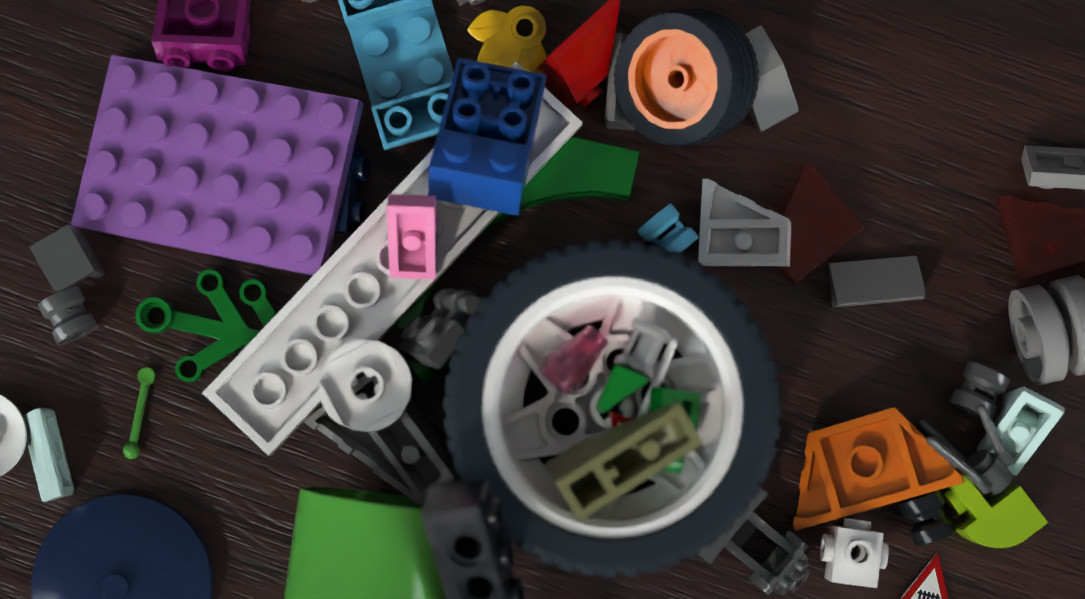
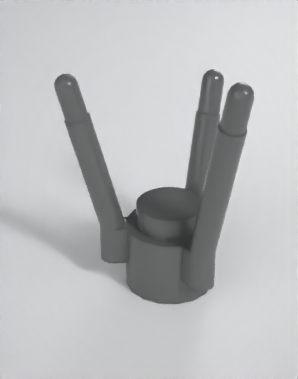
(984, 469)

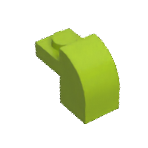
(994, 523)

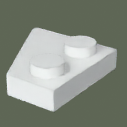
(740, 231)

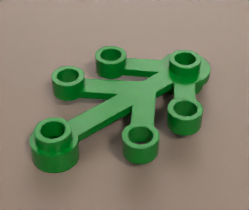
(232, 332)

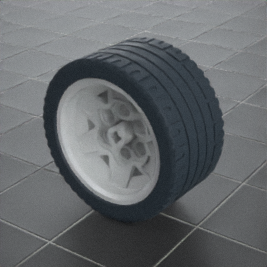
(717, 356)

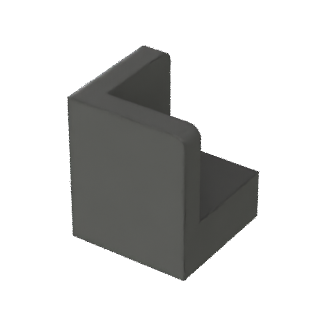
(66, 258)

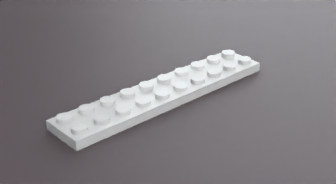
(352, 298)

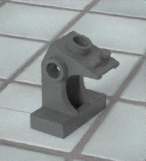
(784, 566)

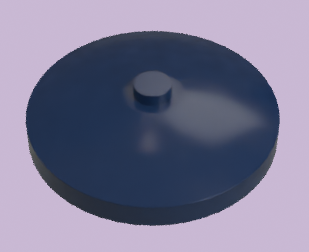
(123, 551)

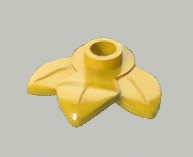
(503, 43)

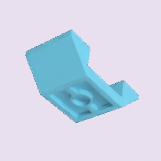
(401, 65)

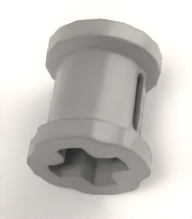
(643, 348)

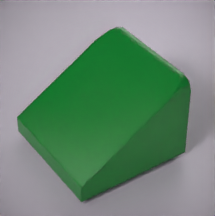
(619, 386)

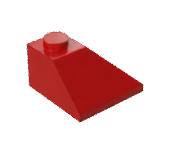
(582, 59)

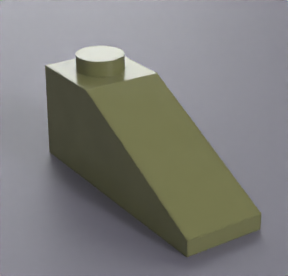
(621, 458)

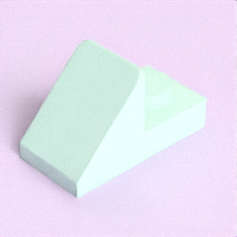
(1023, 425)

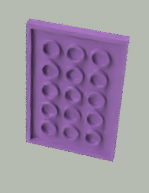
(218, 164)

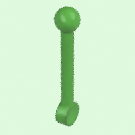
(146, 377)

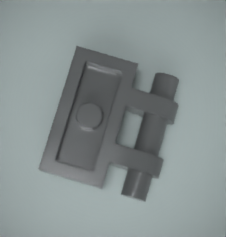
(434, 337)

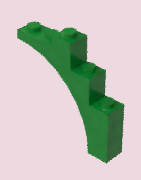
(575, 171)

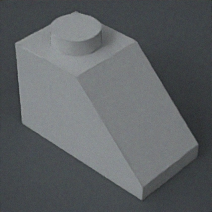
(774, 95)

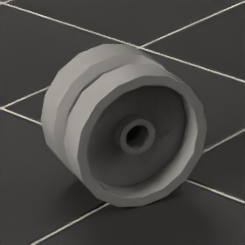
(1050, 329)

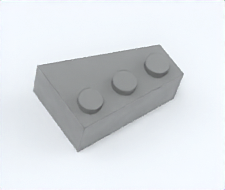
(403, 454)

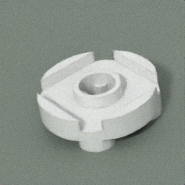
(357, 410)

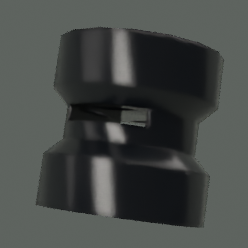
(927, 518)

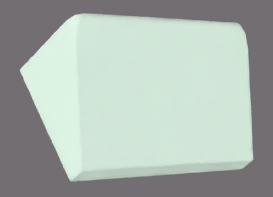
(48, 455)

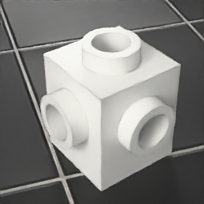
(865, 565)

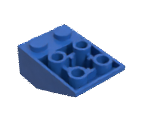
(486, 136)

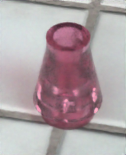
(573, 361)

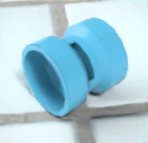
(677, 240)

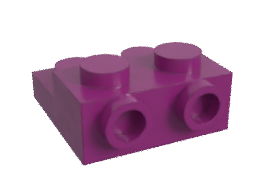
(202, 33)

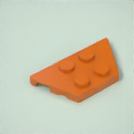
(867, 467)

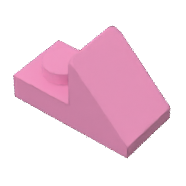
(412, 236)

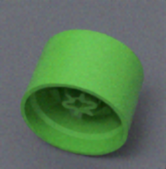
(360, 547)

